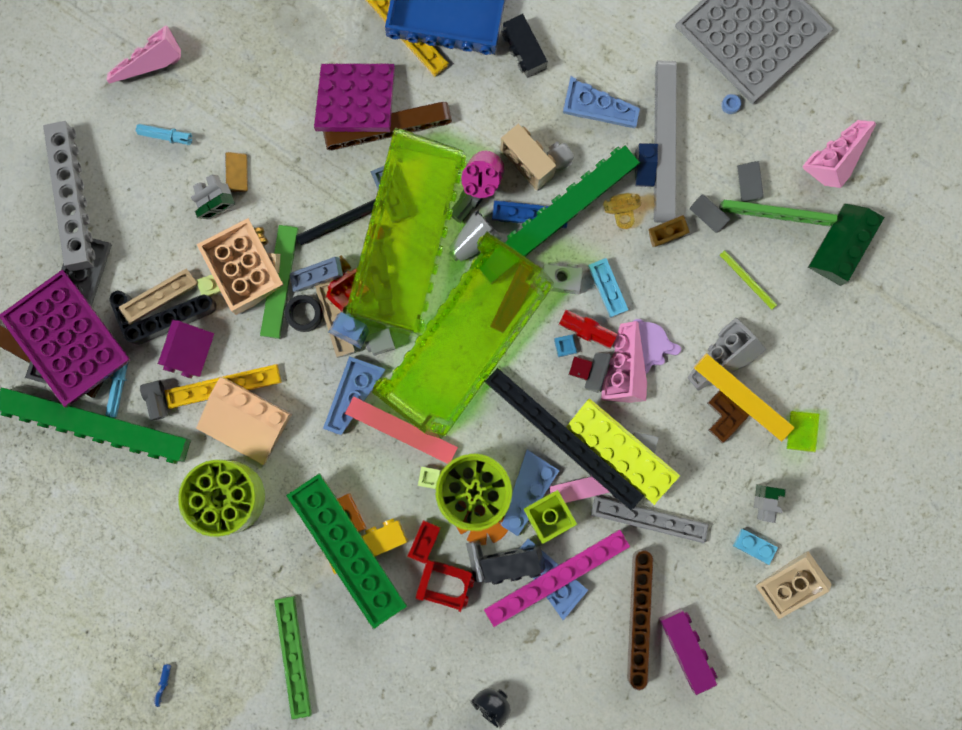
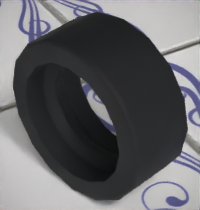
(289, 313)

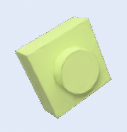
(208, 286)
(428, 477)

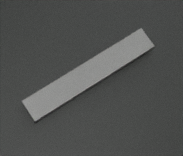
(649, 520)

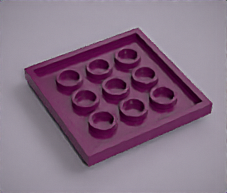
(355, 97)

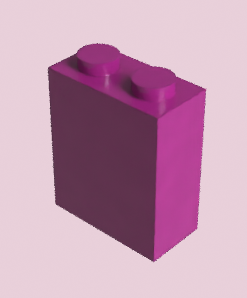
(185, 349)

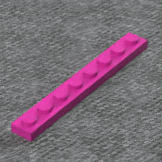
(556, 578)

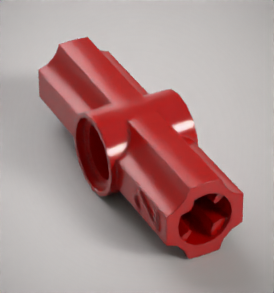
(588, 329)

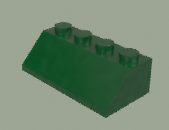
(846, 243)

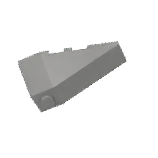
(732, 350)

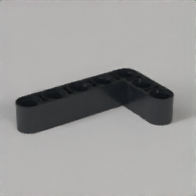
(161, 318)

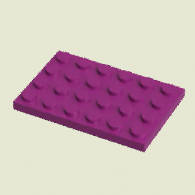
(64, 338)

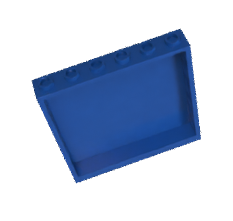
(447, 23)

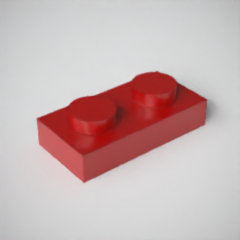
(424, 542)

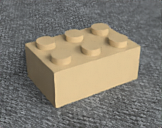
(528, 156)

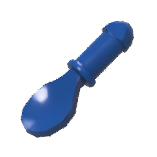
(163, 683)

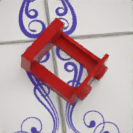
(442, 599)

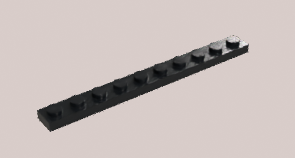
(564, 439)

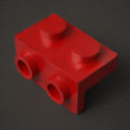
(340, 290)

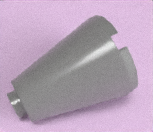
(466, 241)

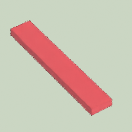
(400, 430)

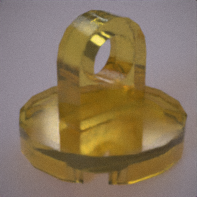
(623, 205)

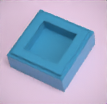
(565, 345)

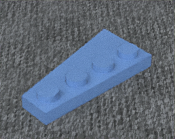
(599, 106)
(356, 381)
(531, 485)
(567, 596)

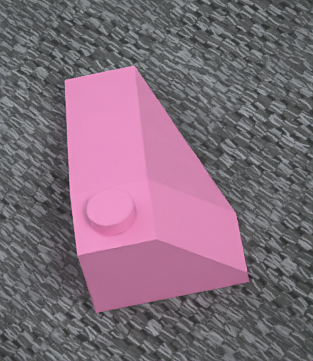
(839, 158)
(627, 374)

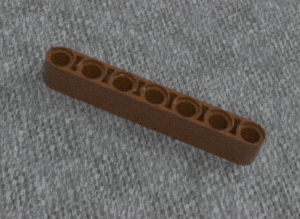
(411, 120)
(642, 628)

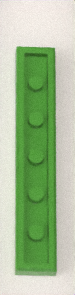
(778, 213)
(276, 301)
(293, 657)

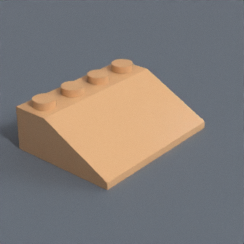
(240, 266)
(243, 420)

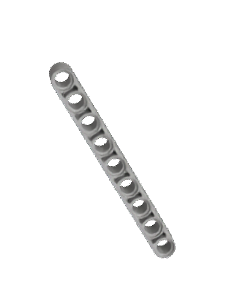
(666, 139)

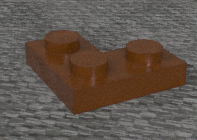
(730, 416)

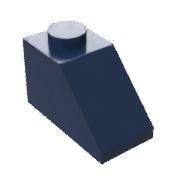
(646, 170)

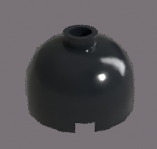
(492, 706)

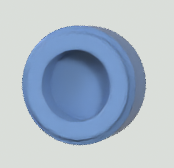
(731, 104)

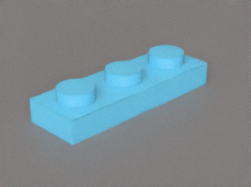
(608, 288)

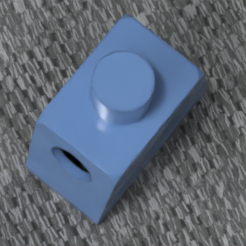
(349, 330)

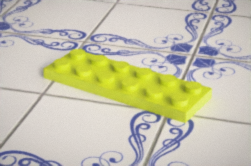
(622, 451)

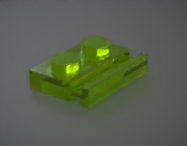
(805, 433)

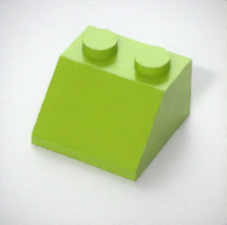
(549, 517)

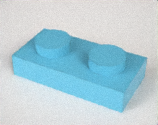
(755, 546)

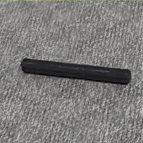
(335, 223)

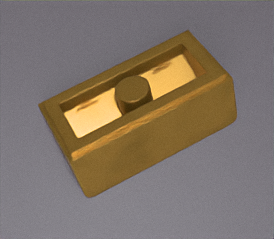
(236, 171)
(668, 231)

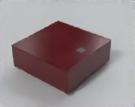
(580, 368)

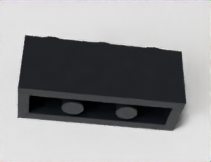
(524, 46)
(513, 565)

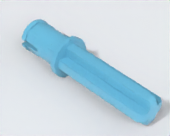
(164, 134)
(116, 391)

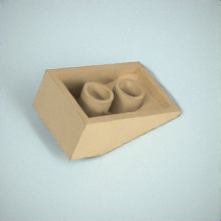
(794, 585)

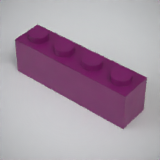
(688, 652)

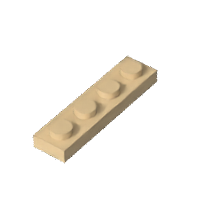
(158, 296)
(330, 312)

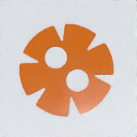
(495, 532)

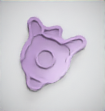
(655, 344)

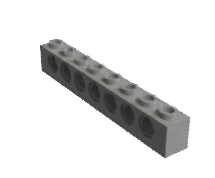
(54, 135)

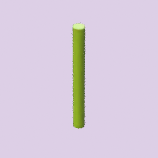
(748, 280)

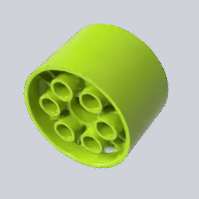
(252, 490)
(443, 490)

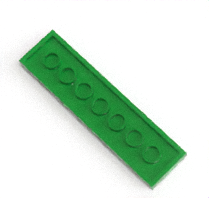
(346, 551)

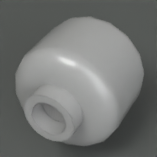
(561, 154)

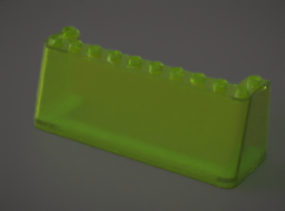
(406, 233)
(465, 338)

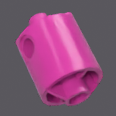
(482, 174)

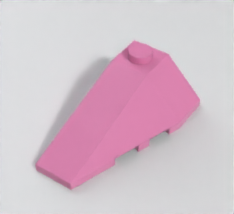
(157, 54)

